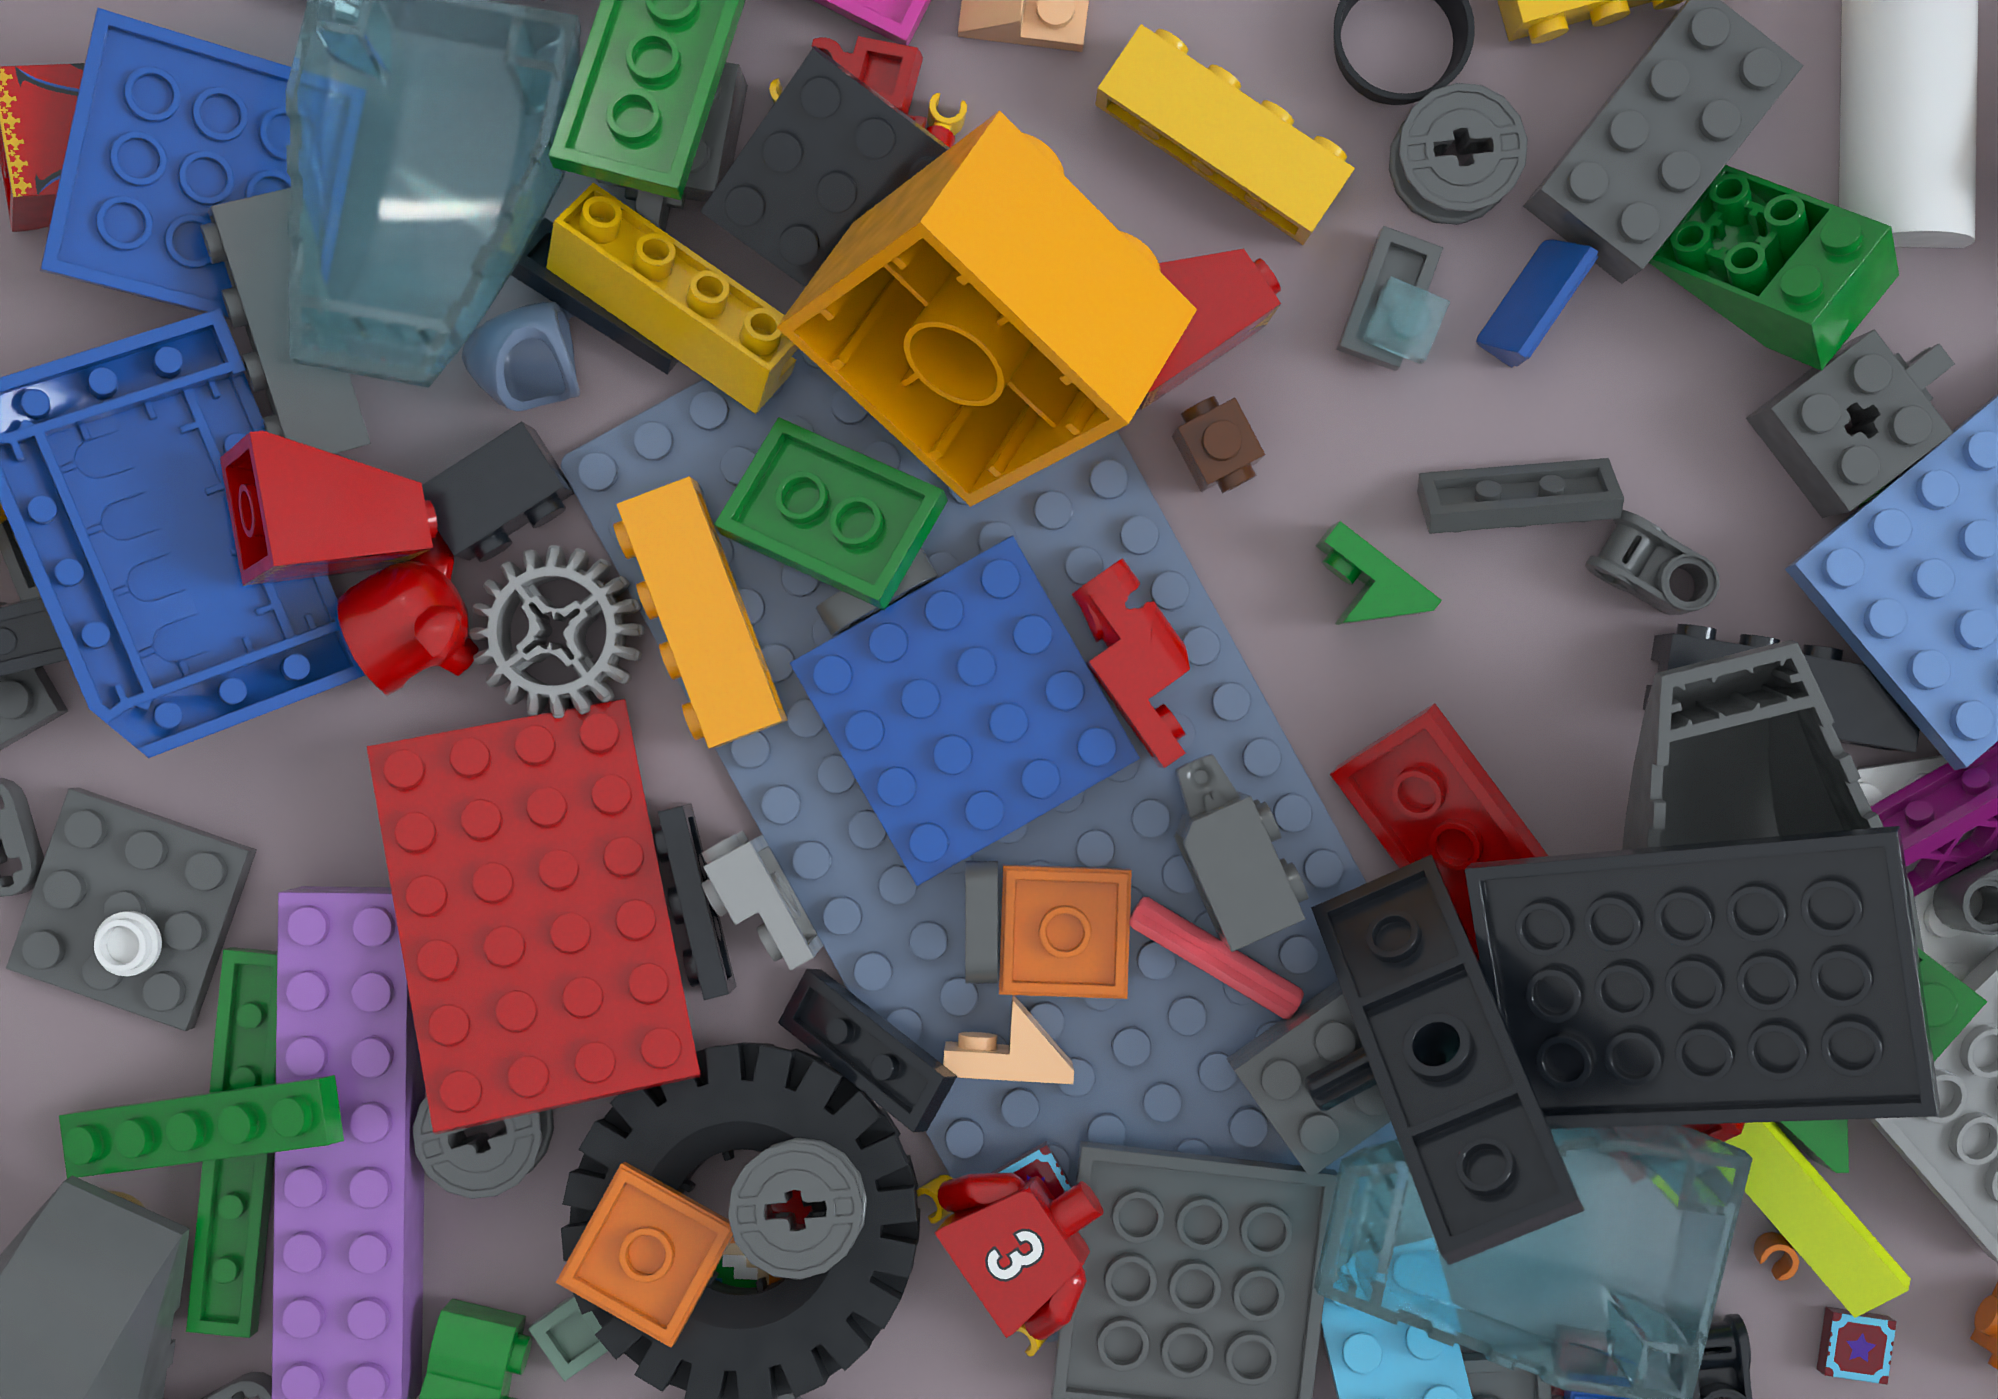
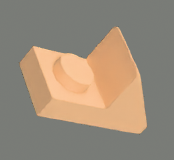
(1026, 22)
(1027, 1058)

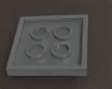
(128, 859)

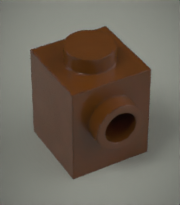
(1218, 444)

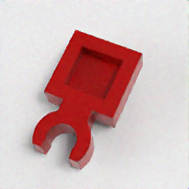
(882, 65)

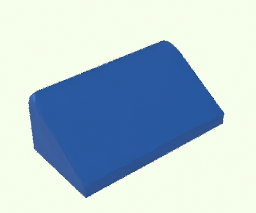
(1536, 300)

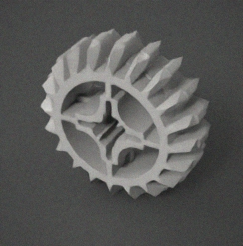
(531, 649)

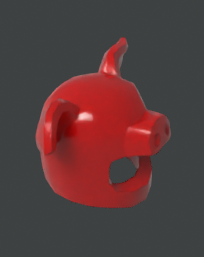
(407, 620)

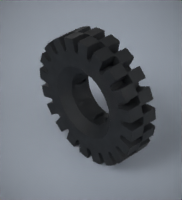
(779, 1333)

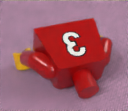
(1016, 1246)

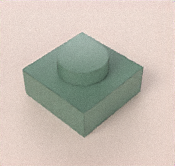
(568, 1337)

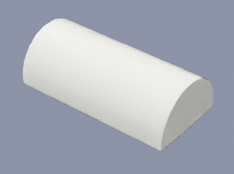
(1910, 118)

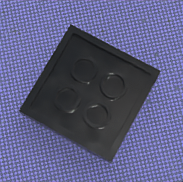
(817, 167)

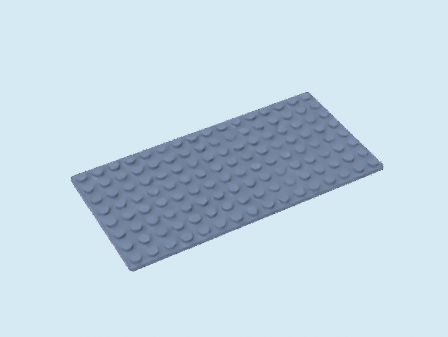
(1143, 1065)

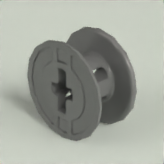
(1476, 123)
(479, 1163)
(776, 1239)

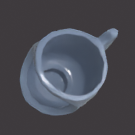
(524, 357)

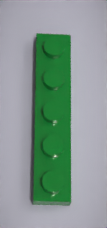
(202, 1127)

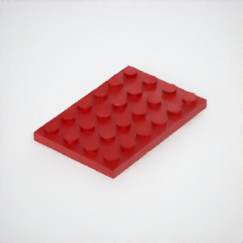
(531, 915)

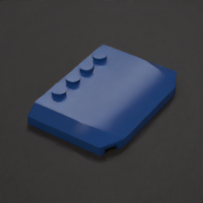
(134, 541)

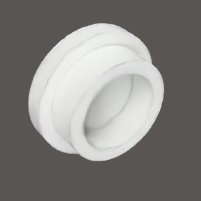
(127, 943)

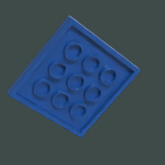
(153, 145)
(964, 710)

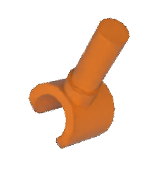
(1771, 1242)

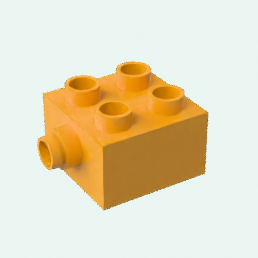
(990, 314)

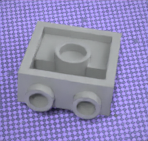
(750, 881)

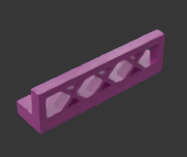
(1938, 812)

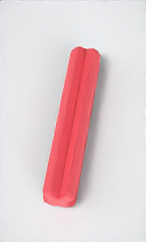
(1215, 958)

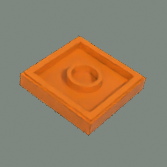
(1065, 931)
(647, 1254)

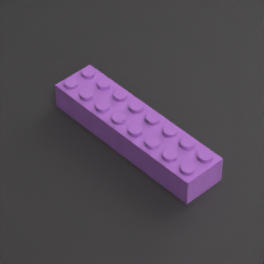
(355, 1207)

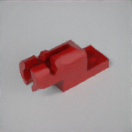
(1139, 660)

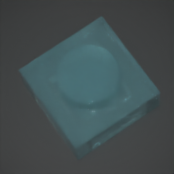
(1406, 320)

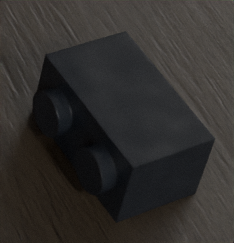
(497, 493)

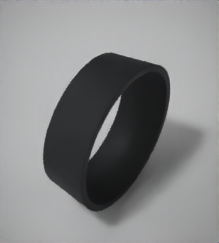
(1463, 30)

